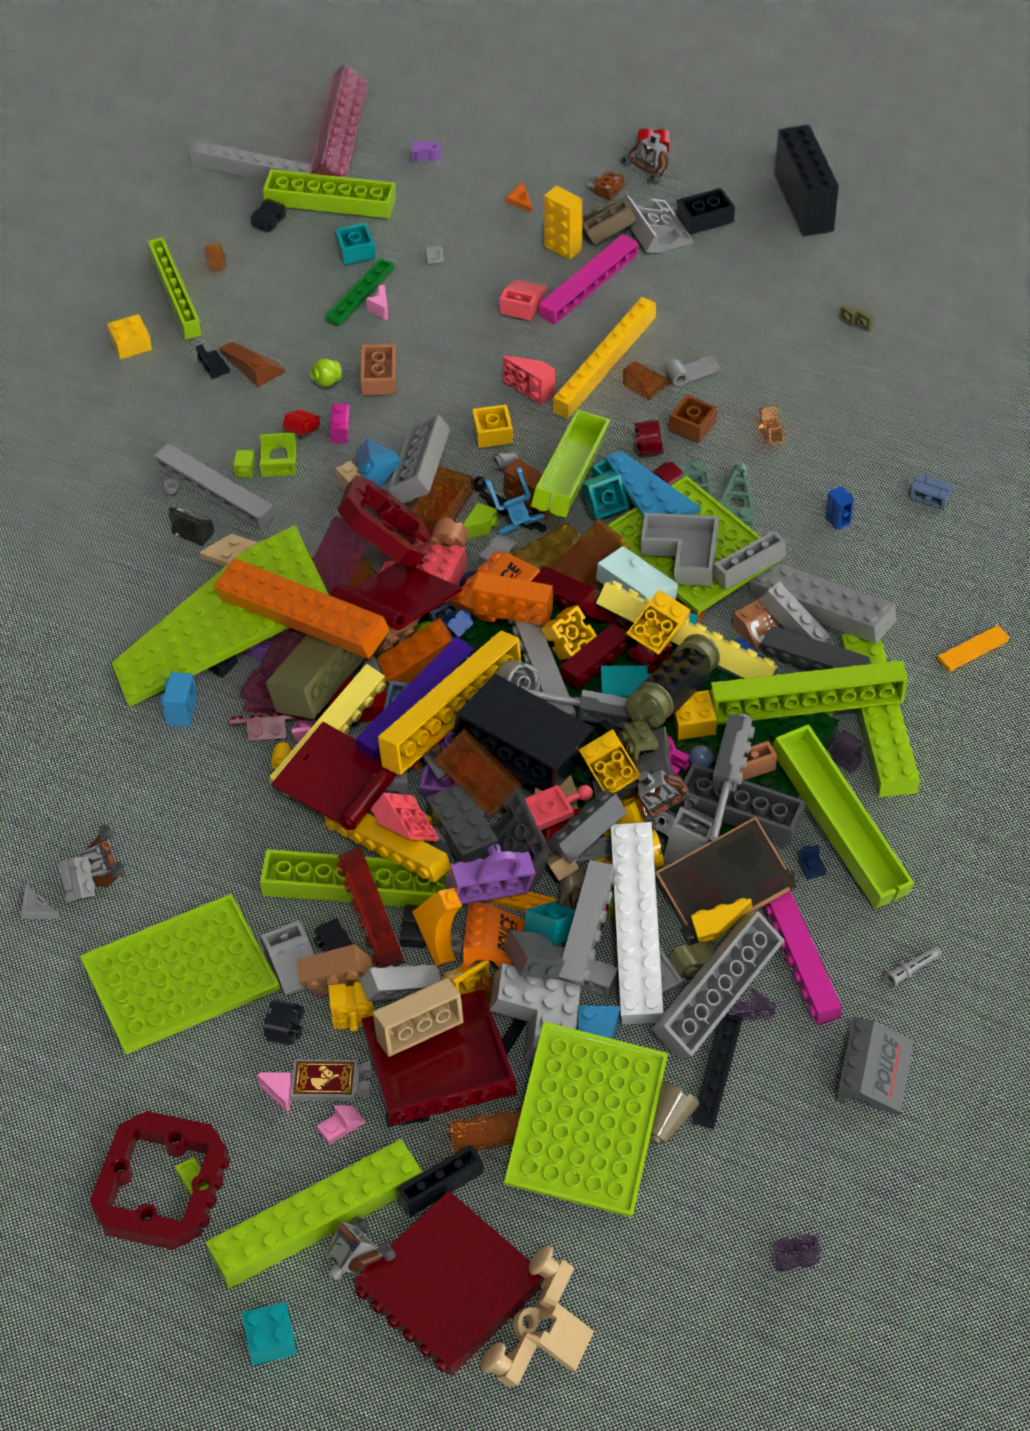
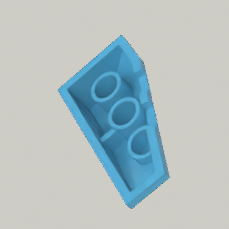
(376, 461)

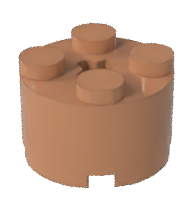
(449, 533)

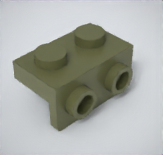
(638, 737)

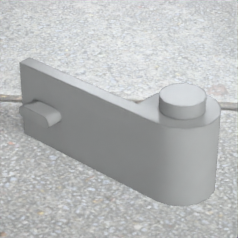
(684, 374)

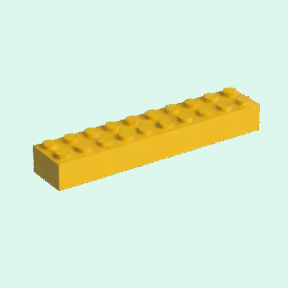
(436, 712)

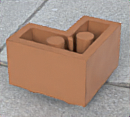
(759, 760)

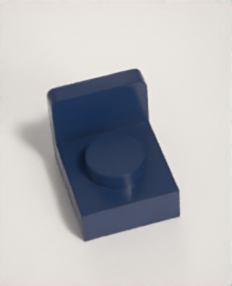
(811, 862)

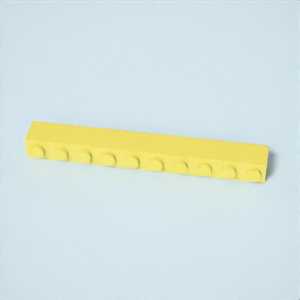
(732, 657)

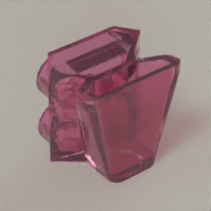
(257, 694)

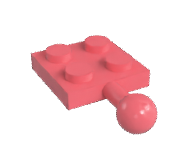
(553, 806)

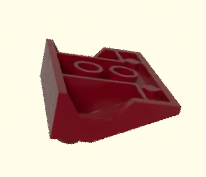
(572, 592)

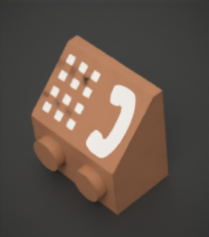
(753, 623)

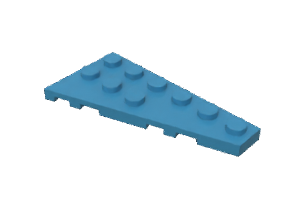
(647, 490)

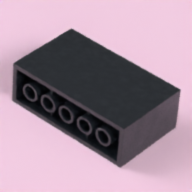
(806, 180)
(524, 732)

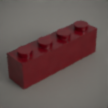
(597, 653)

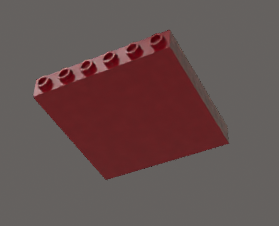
(446, 1070)
(449, 1283)

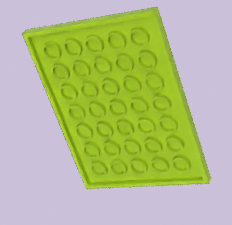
(732, 537)
(179, 973)
(586, 1119)

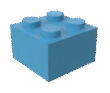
(179, 699)

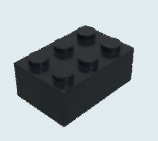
(705, 210)

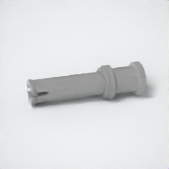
(907, 969)

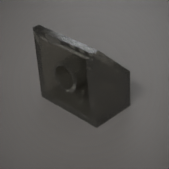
(190, 525)

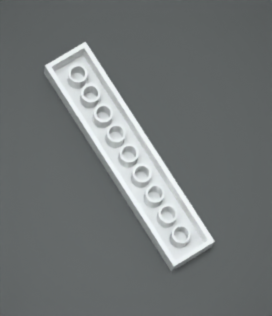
(637, 923)

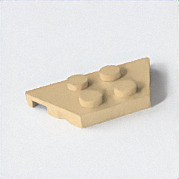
(226, 549)

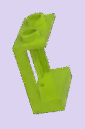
(281, 466)

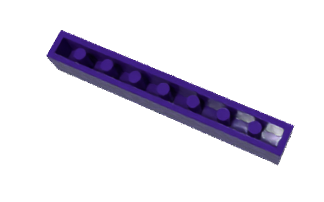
(442, 666)

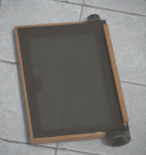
(726, 870)

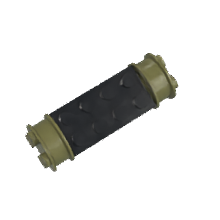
(674, 681)

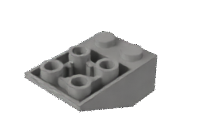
(688, 833)
(282, 950)

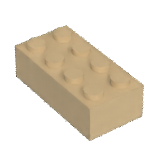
(418, 1017)

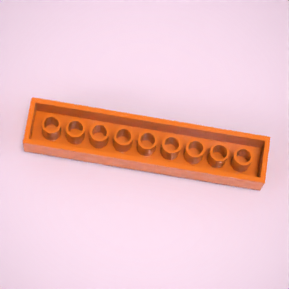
(302, 608)

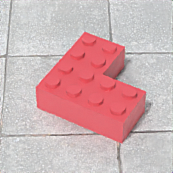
(444, 562)

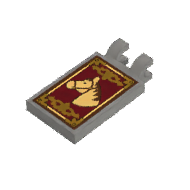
(329, 1080)

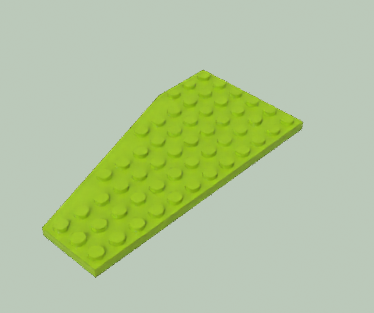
(208, 628)

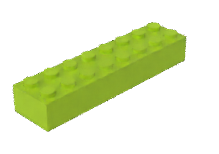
(331, 193)

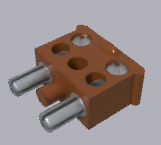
(607, 185)

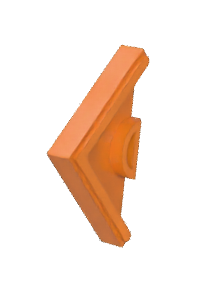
(520, 198)

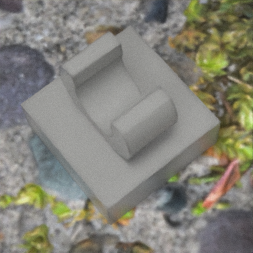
(434, 253)

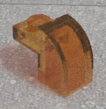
(215, 257)
(770, 427)

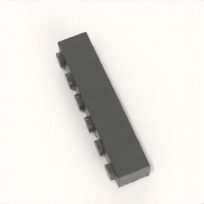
(809, 651)

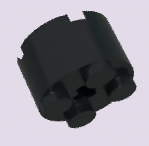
(283, 1022)

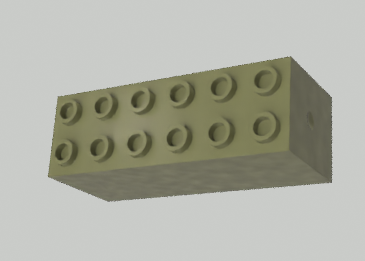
(310, 677)

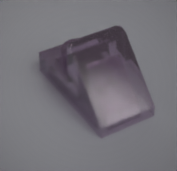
(756, 1009)

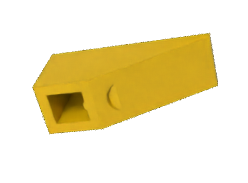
(716, 922)

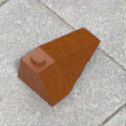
(252, 364)

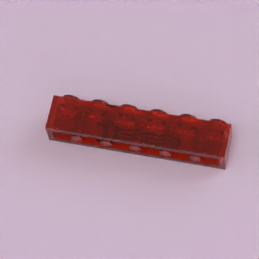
(371, 909)

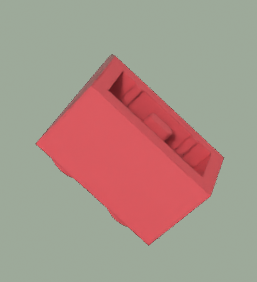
(521, 299)
(529, 377)
(403, 816)

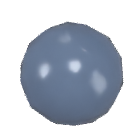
(701, 755)

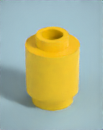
(279, 753)

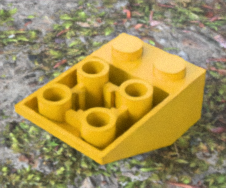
(659, 622)
(610, 762)

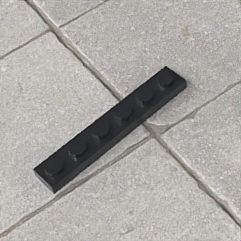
(718, 1071)

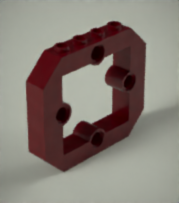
(381, 533)
(159, 1230)

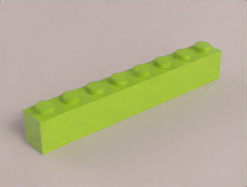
(174, 288)

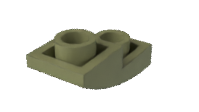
(853, 315)

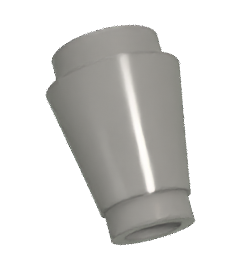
(503, 460)

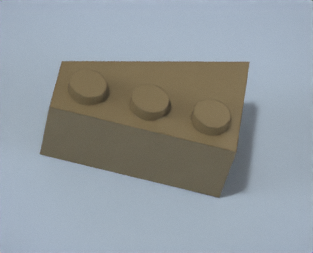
(608, 220)

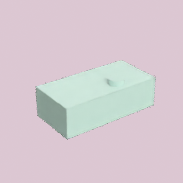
(634, 574)

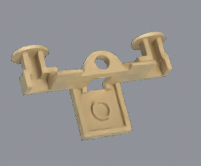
(567, 1334)

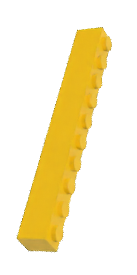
(604, 357)

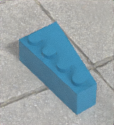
(599, 1020)

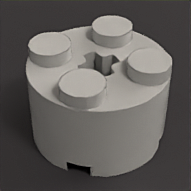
(521, 674)

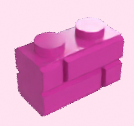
(340, 423)

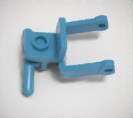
(516, 508)

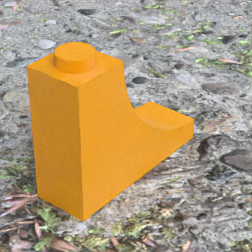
(435, 924)

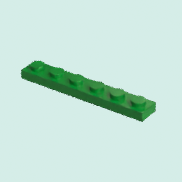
(359, 292)

